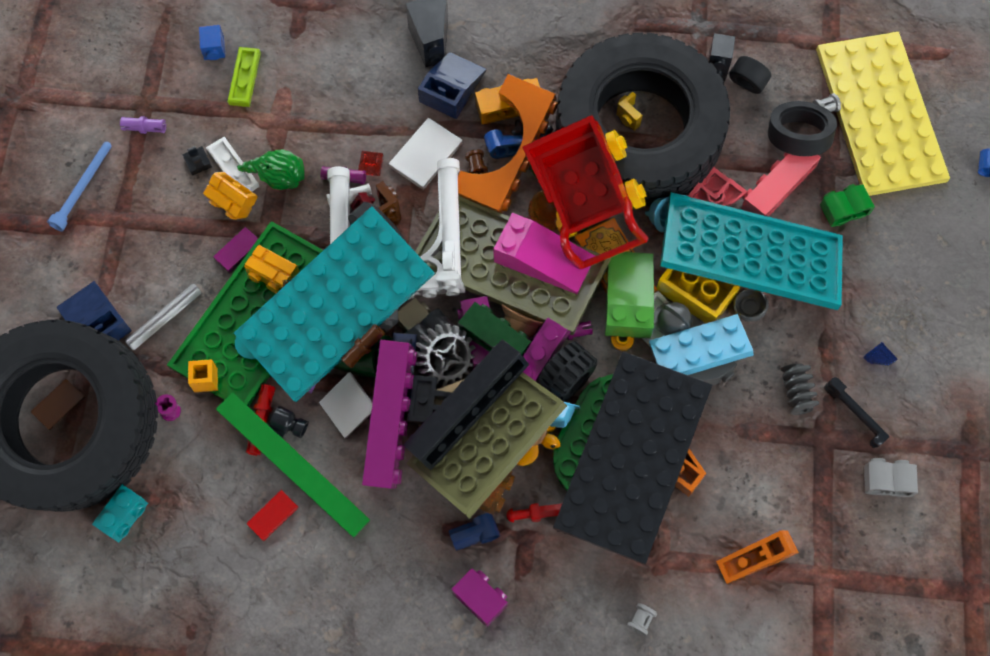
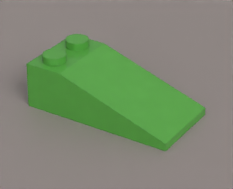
(630, 295)

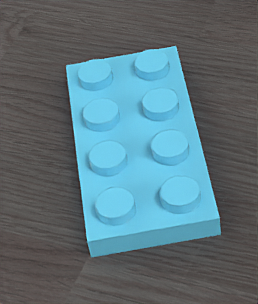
(703, 346)

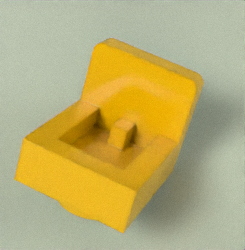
(627, 113)

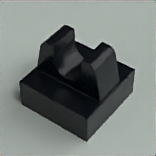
(196, 160)

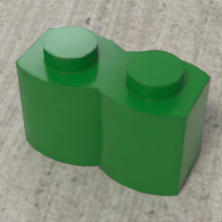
(846, 205)

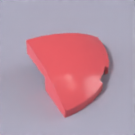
(718, 189)

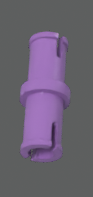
(143, 124)

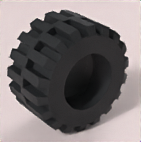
(567, 371)

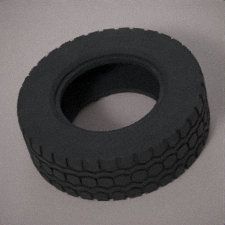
(665, 69)
(123, 425)

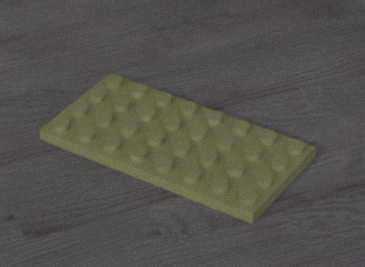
(534, 298)

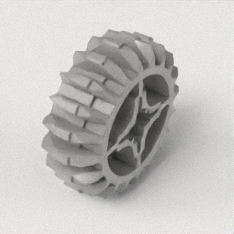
(447, 346)

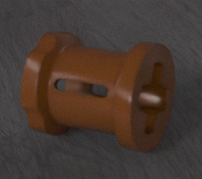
(476, 162)

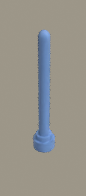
(59, 219)

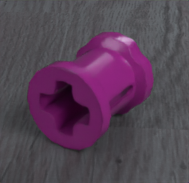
(171, 413)

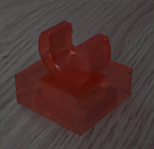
(371, 163)

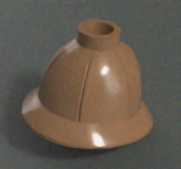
(521, 322)

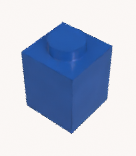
(212, 42)

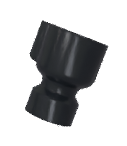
(285, 420)

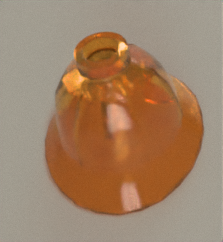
(542, 211)

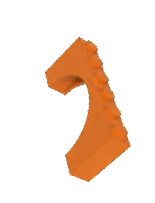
(534, 108)

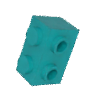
(120, 513)

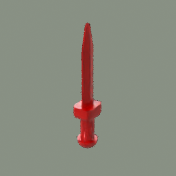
(534, 512)

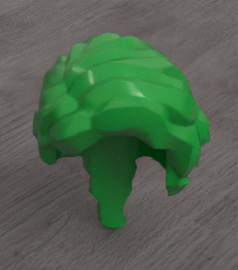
(276, 168)

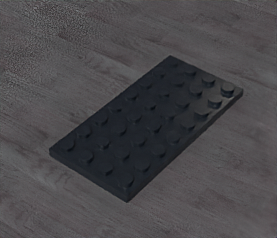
(633, 458)

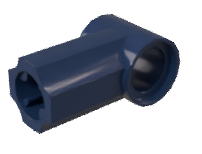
(481, 529)

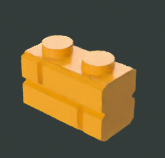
(230, 195)
(270, 268)

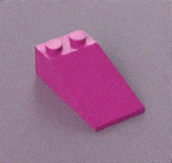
(538, 253)

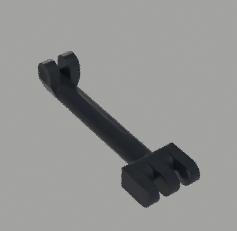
(836, 388)

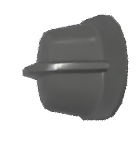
(674, 318)

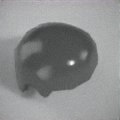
(751, 305)

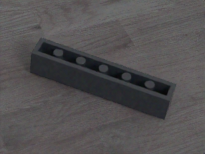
(466, 404)

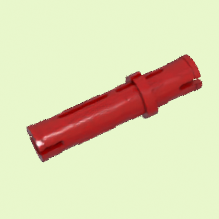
(262, 409)

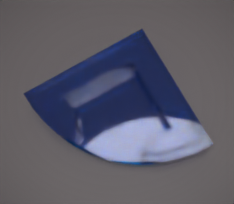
(880, 355)

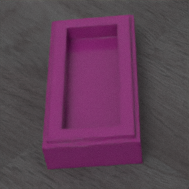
(235, 250)

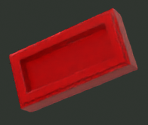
(272, 515)

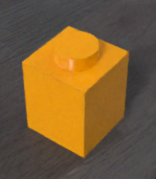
(203, 375)

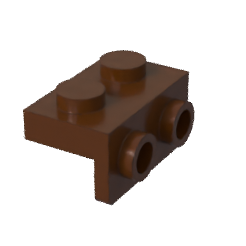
(388, 201)

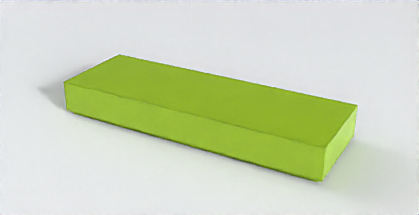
(244, 77)

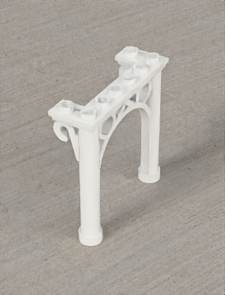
(448, 275)

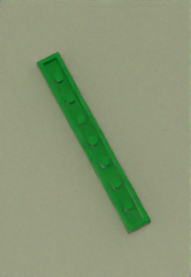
(293, 465)

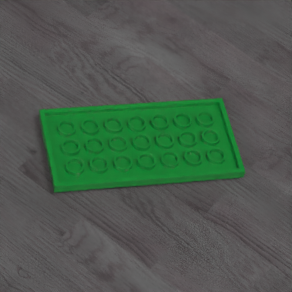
(237, 301)

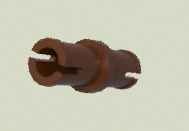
(363, 345)

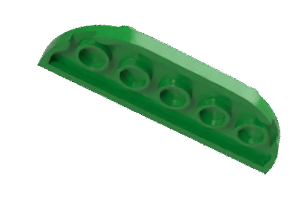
(576, 433)

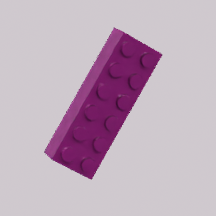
(389, 414)

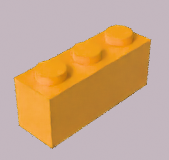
(492, 108)

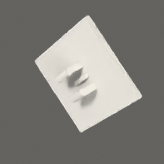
(347, 405)

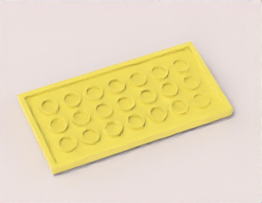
(882, 114)

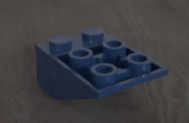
(450, 84)
(95, 310)

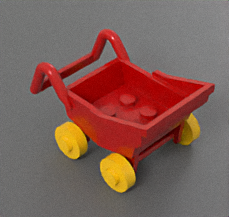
(585, 183)

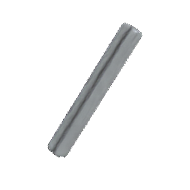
(163, 317)

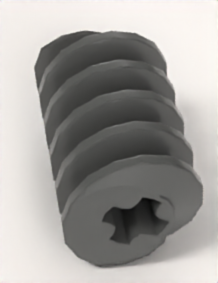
(798, 388)

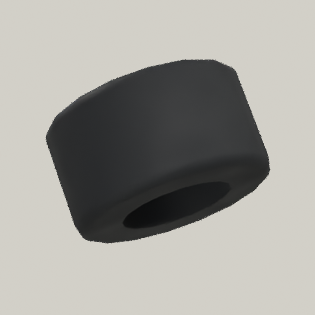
(750, 74)

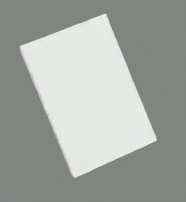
(421, 153)

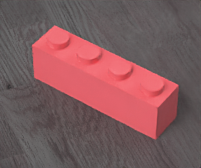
(779, 183)

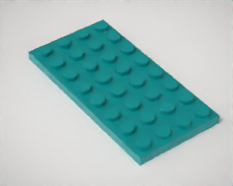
(753, 251)
(333, 303)

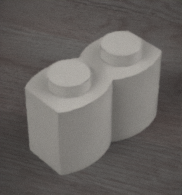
(890, 479)

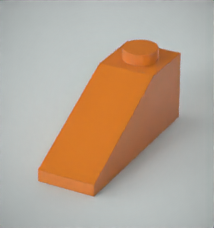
(757, 556)

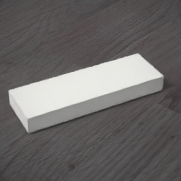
(227, 161)

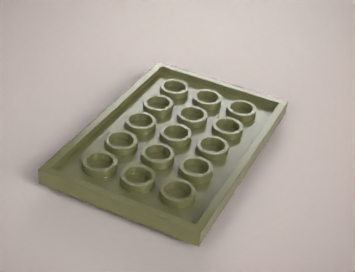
(493, 445)

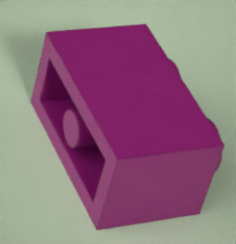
(480, 597)

